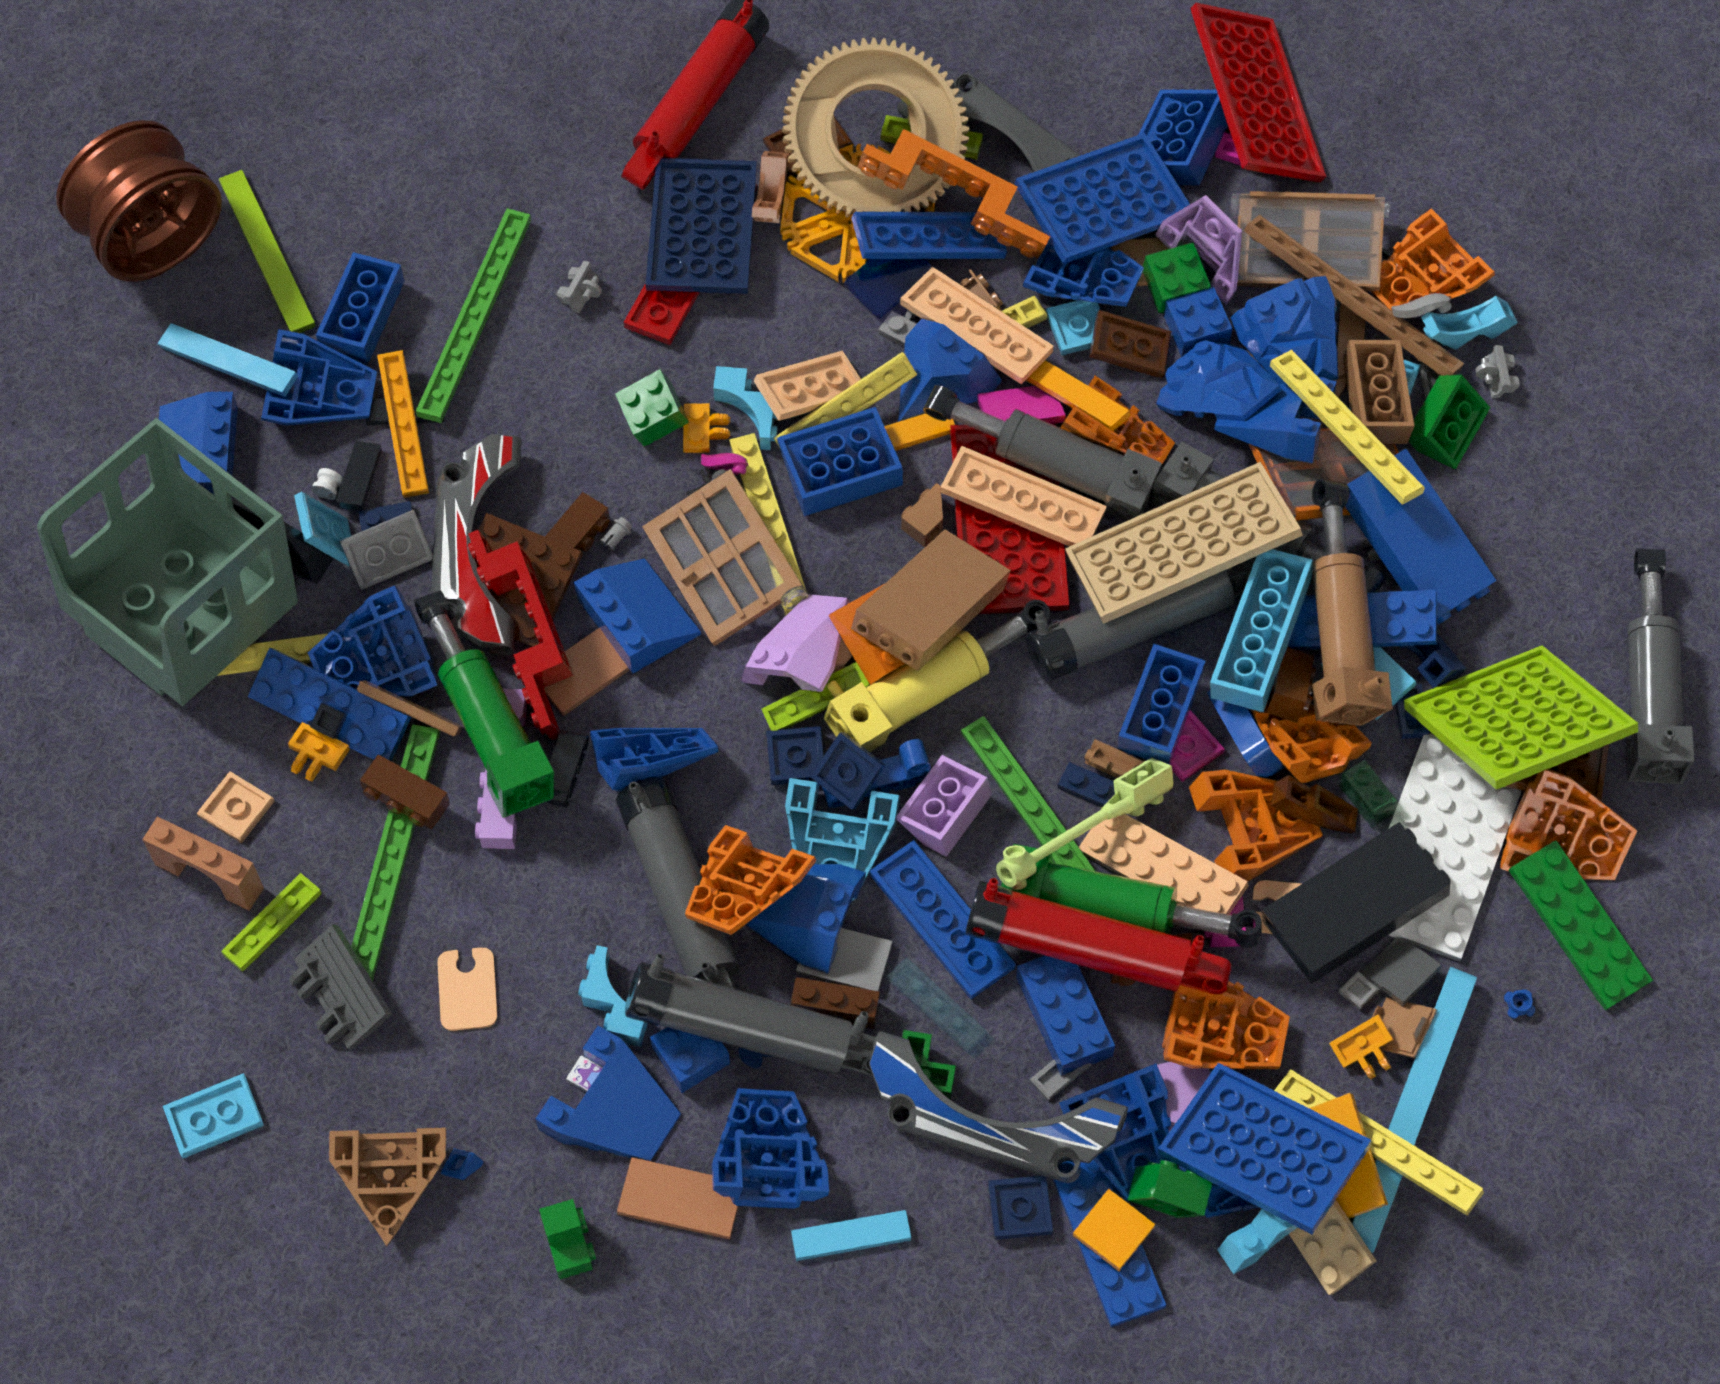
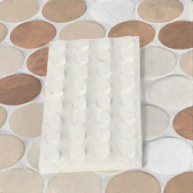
(1463, 829)

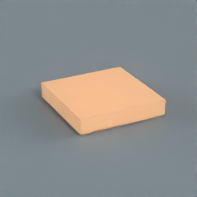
(235, 807)

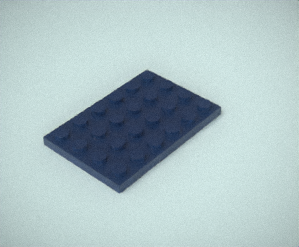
(701, 226)

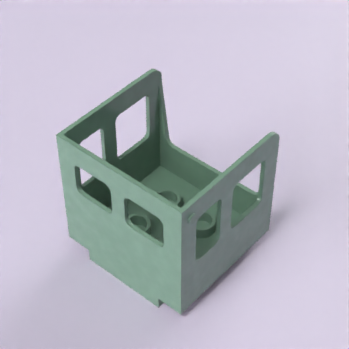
(177, 573)

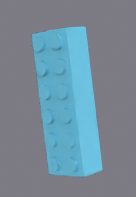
(1261, 629)

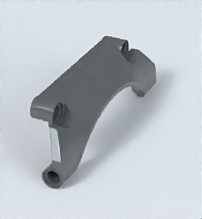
(989, 107)

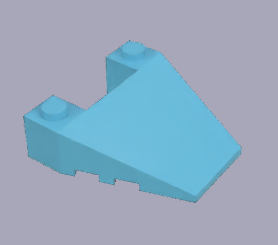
(839, 837)

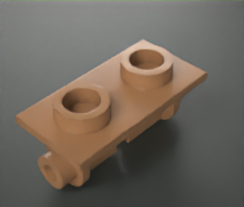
(978, 286)
(1110, 759)

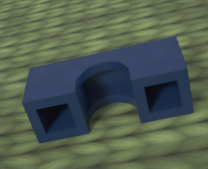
(1438, 662)

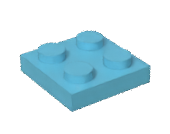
(1073, 325)

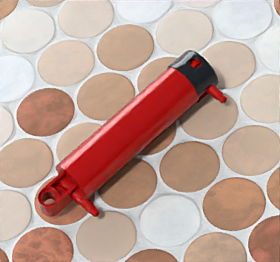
(696, 89)
(1094, 941)

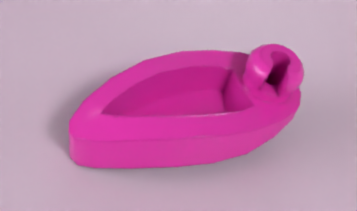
(725, 461)

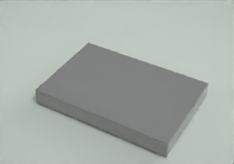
(387, 550)
(858, 961)

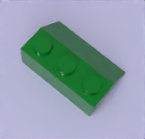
(1448, 420)

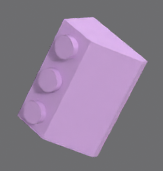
(945, 805)

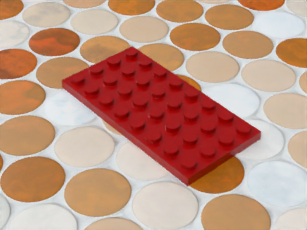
(1257, 93)
(1034, 560)

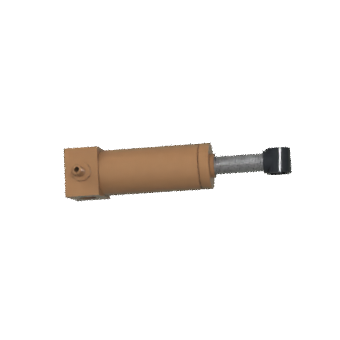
(1351, 686)

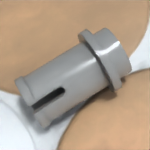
(616, 533)

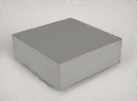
(1358, 990)

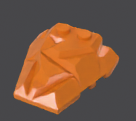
(1429, 264)
(1132, 434)
(1311, 746)
(1581, 824)
(742, 881)
(1224, 1030)

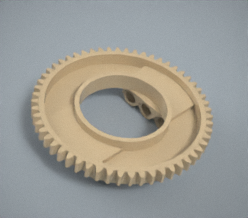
(812, 129)

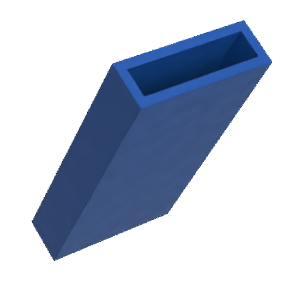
(1419, 541)

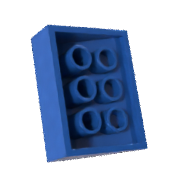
(1186, 131)
(207, 424)
(840, 461)
(635, 612)

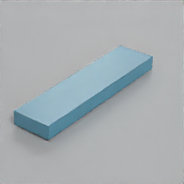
(851, 1235)

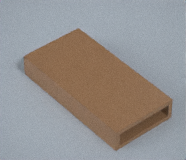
(930, 599)

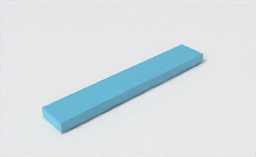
(228, 359)

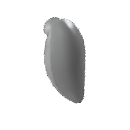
(1422, 306)

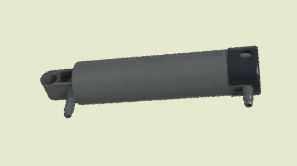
(1083, 638)
(672, 874)
(747, 1020)

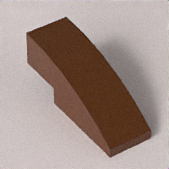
(1314, 805)

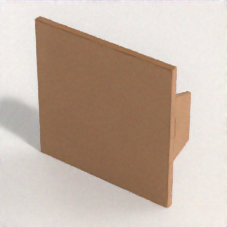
(1406, 1025)

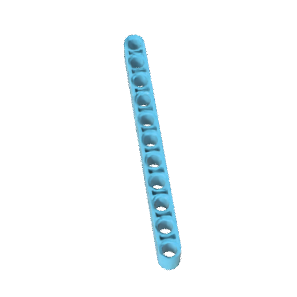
(1419, 1090)

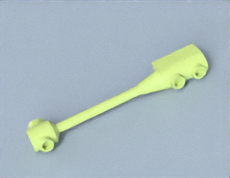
(1132, 792)

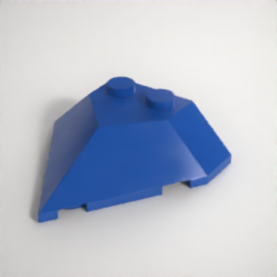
(946, 361)

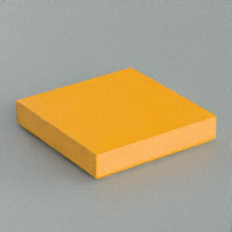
(1113, 1230)

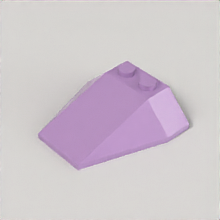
(1214, 238)
(799, 646)

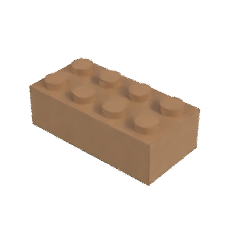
(1379, 388)

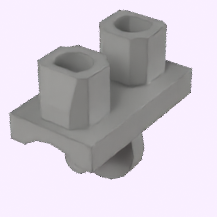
(582, 287)
(1495, 370)

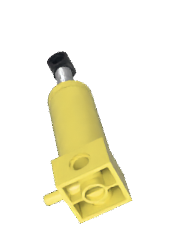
(906, 693)

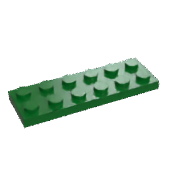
(1580, 925)

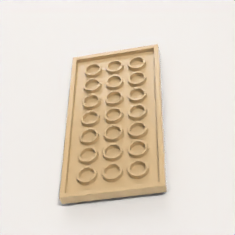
(1183, 542)

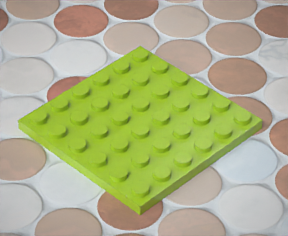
(1520, 717)

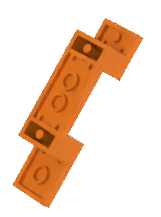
(956, 171)

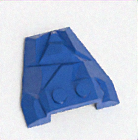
(1096, 278)
(1292, 318)
(1217, 381)
(378, 646)
(768, 1153)

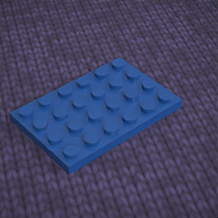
(1102, 197)
(1265, 1148)

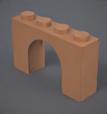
(175, 847)

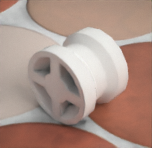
(327, 484)

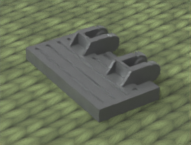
(346, 990)

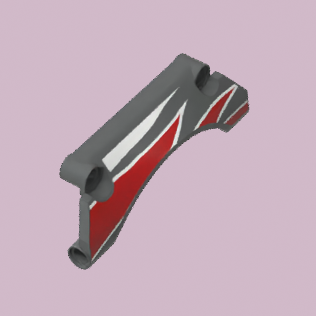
(454, 570)

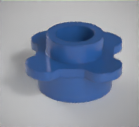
(1523, 996)

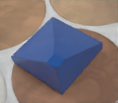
(461, 1164)

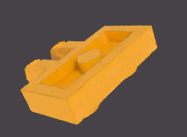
(698, 433)
(317, 747)
(1361, 1042)

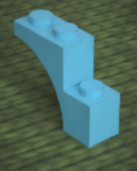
(1460, 327)
(735, 388)
(599, 994)
(1252, 1241)

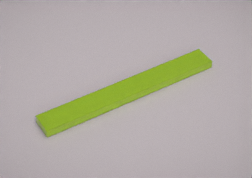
(267, 252)

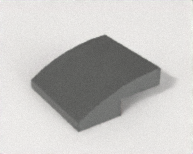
(1401, 970)

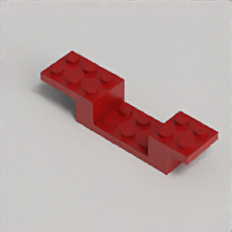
(541, 664)

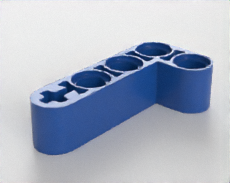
(1248, 738)
(898, 774)

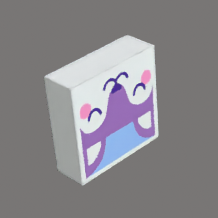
(583, 1073)

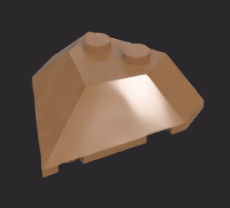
(387, 1171)

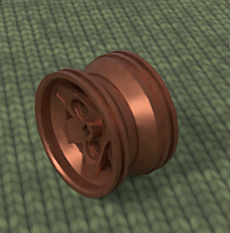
(138, 200)

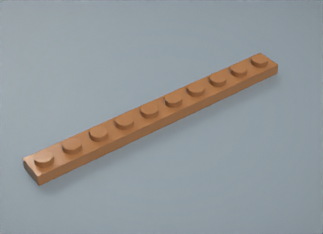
(1354, 297)

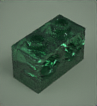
(1368, 793)

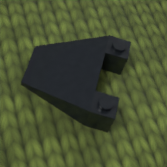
(305, 559)

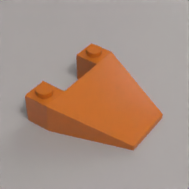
(1257, 830)

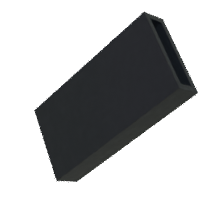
(1356, 902)

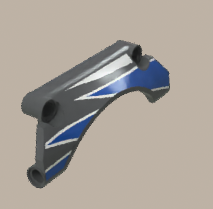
(1024, 1145)

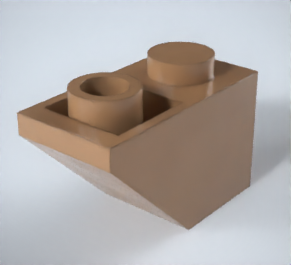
(925, 518)

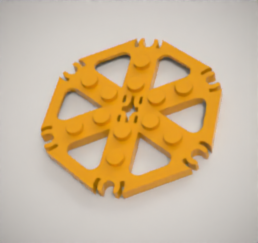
(824, 226)

